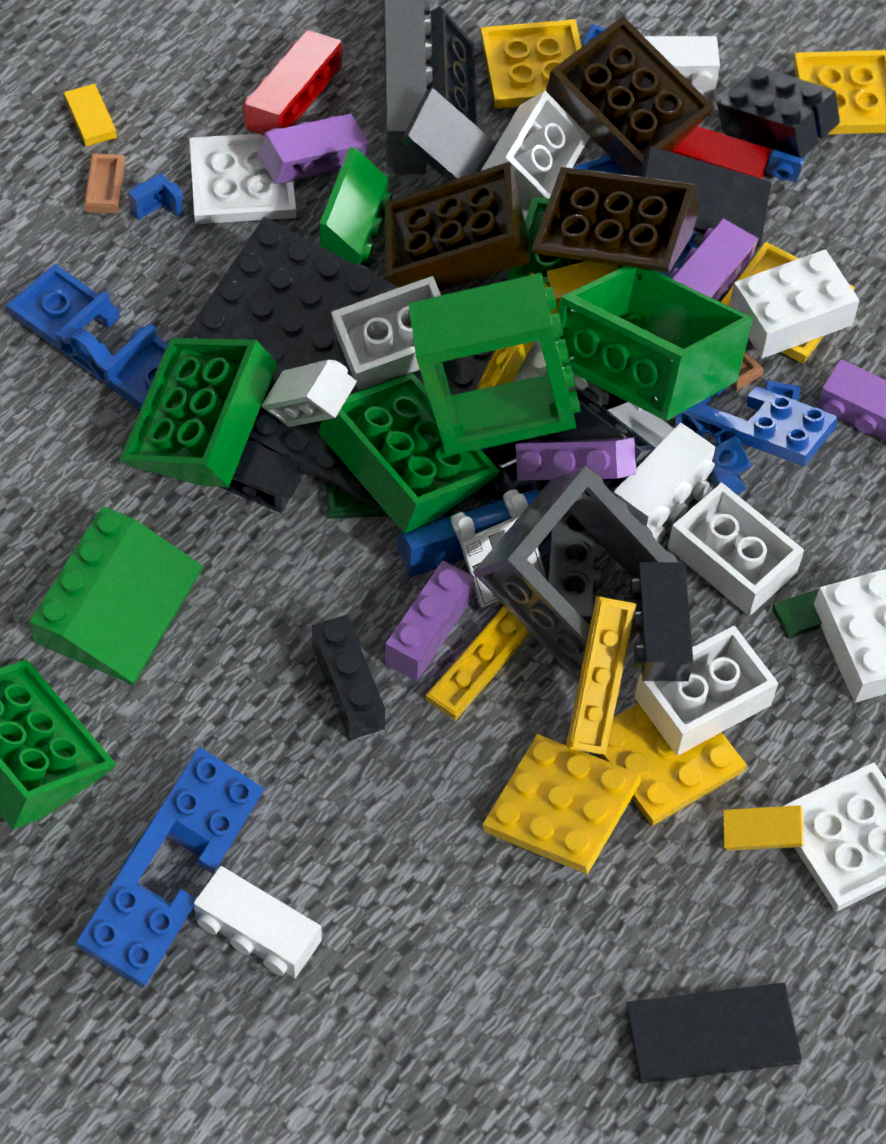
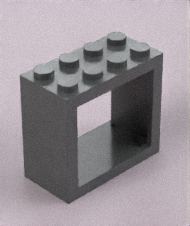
(529, 594)

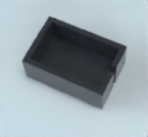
(778, 112)

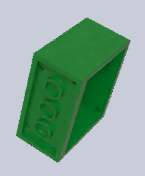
(484, 322)
(652, 340)

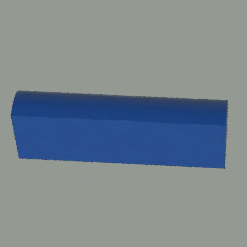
(437, 541)

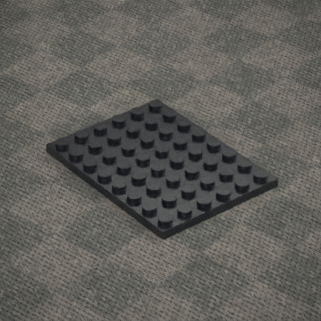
(284, 299)

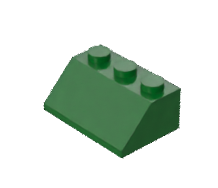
(355, 209)

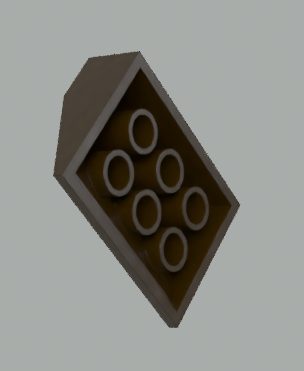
(627, 96)
(617, 219)
(456, 230)

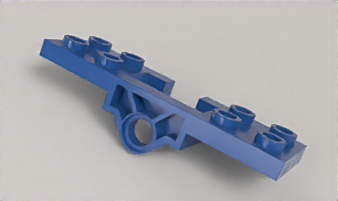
(60, 308)
(777, 427)
(202, 815)

